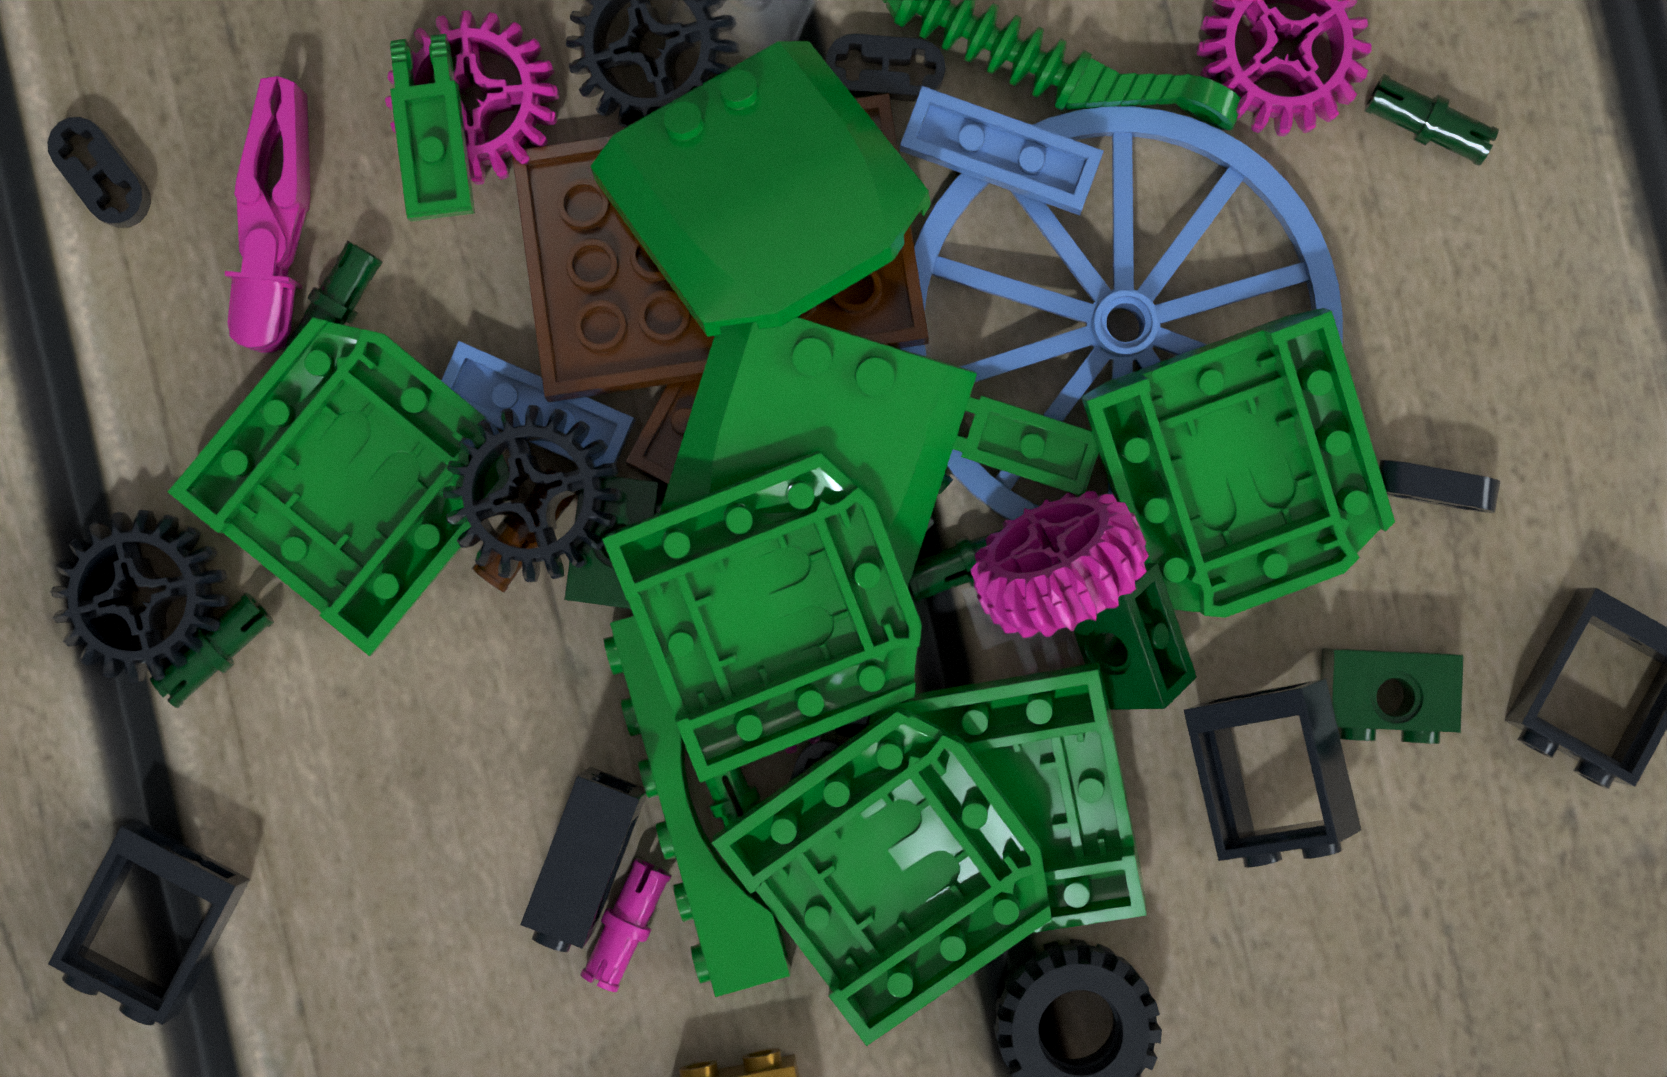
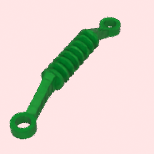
(1078, 84)

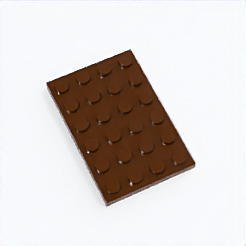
(611, 315)

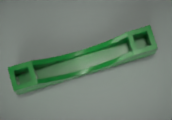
(735, 929)

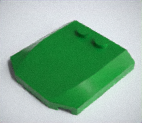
(762, 190)
(814, 388)
(1244, 464)
(342, 476)
(770, 611)
(1059, 766)
(892, 868)

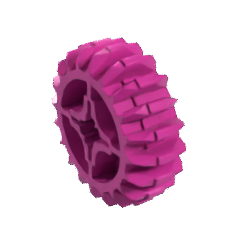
(1299, 72)
(500, 97)
(1059, 564)

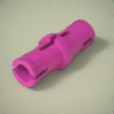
(625, 925)

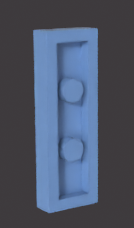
(1001, 150)
(498, 385)

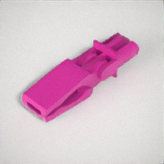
(269, 222)

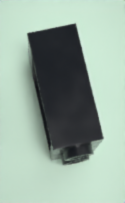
(1650, 718)
(1223, 785)
(583, 859)
(175, 862)

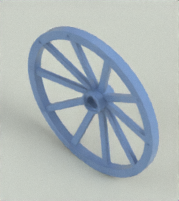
(1122, 124)

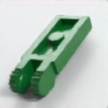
(430, 135)
(1029, 445)

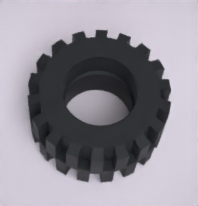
(1071, 969)

